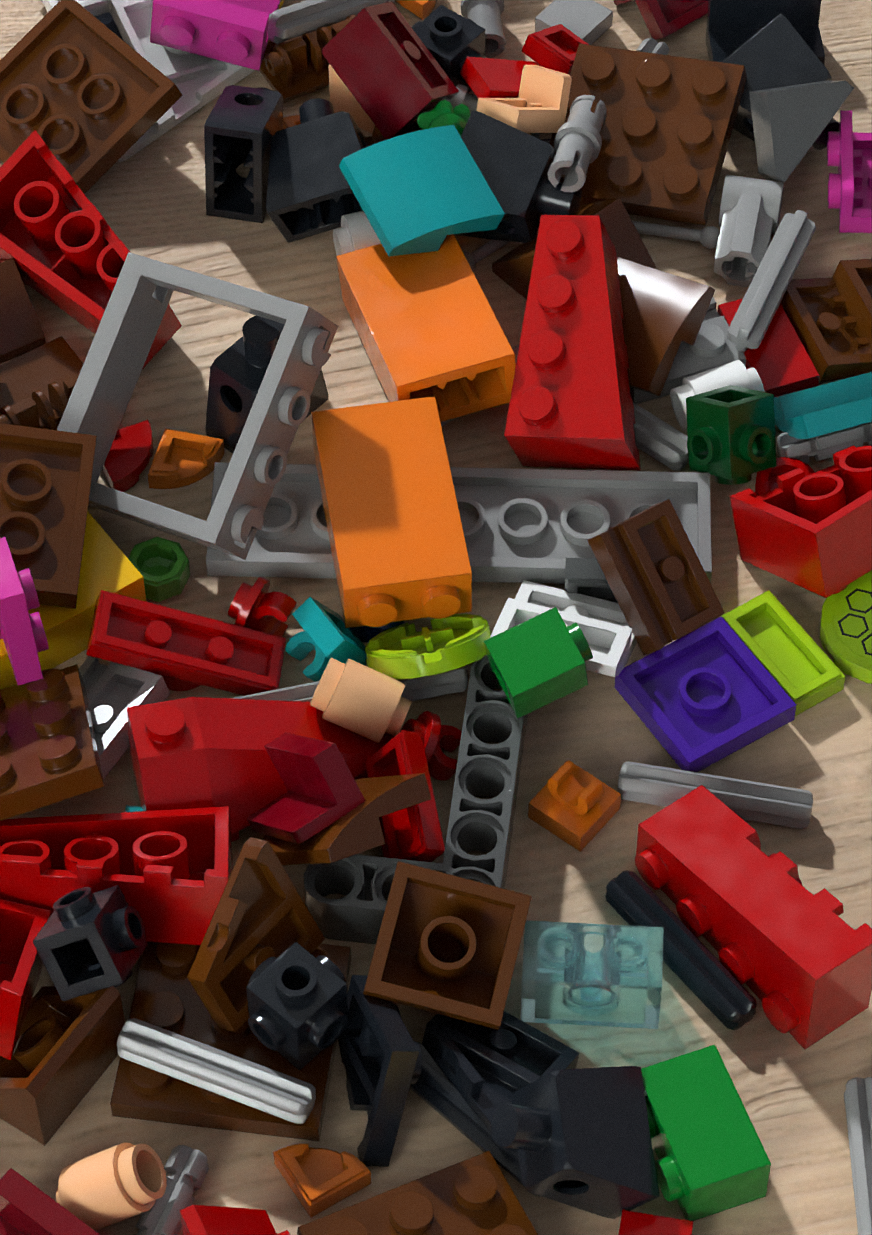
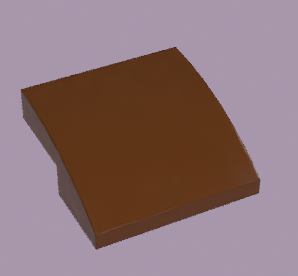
(658, 316)
(835, 319)
(360, 827)

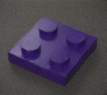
(705, 696)

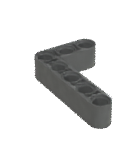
(472, 824)

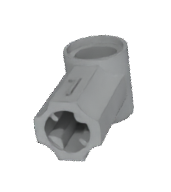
(747, 220)

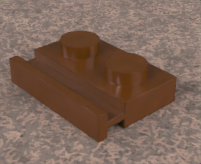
(656, 577)

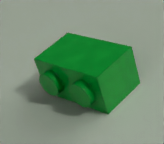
(702, 1135)

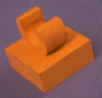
(574, 805)

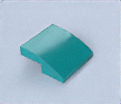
(421, 190)
(825, 407)

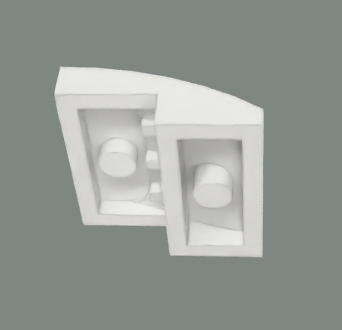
(599, 620)

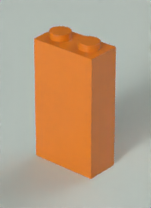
(428, 327)
(391, 513)

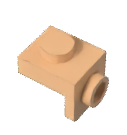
(540, 102)

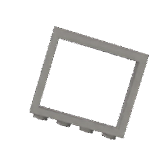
(277, 411)

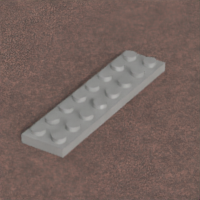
(511, 519)

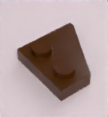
(254, 921)

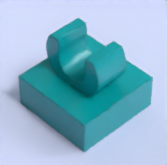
(325, 634)

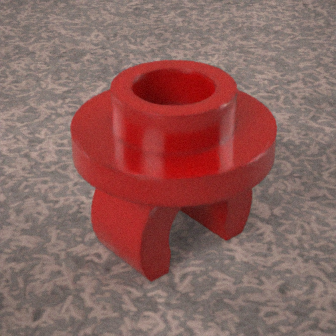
(256, 608)
(434, 738)

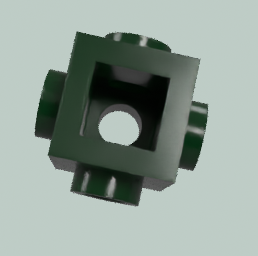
(731, 433)

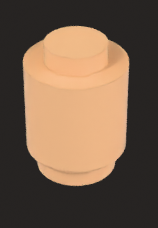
(361, 699)
(112, 1184)

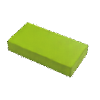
(786, 651)

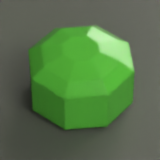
(162, 567)

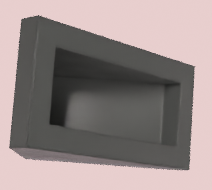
(790, 121)

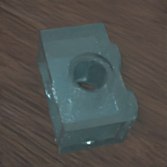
(592, 974)

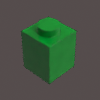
(539, 661)

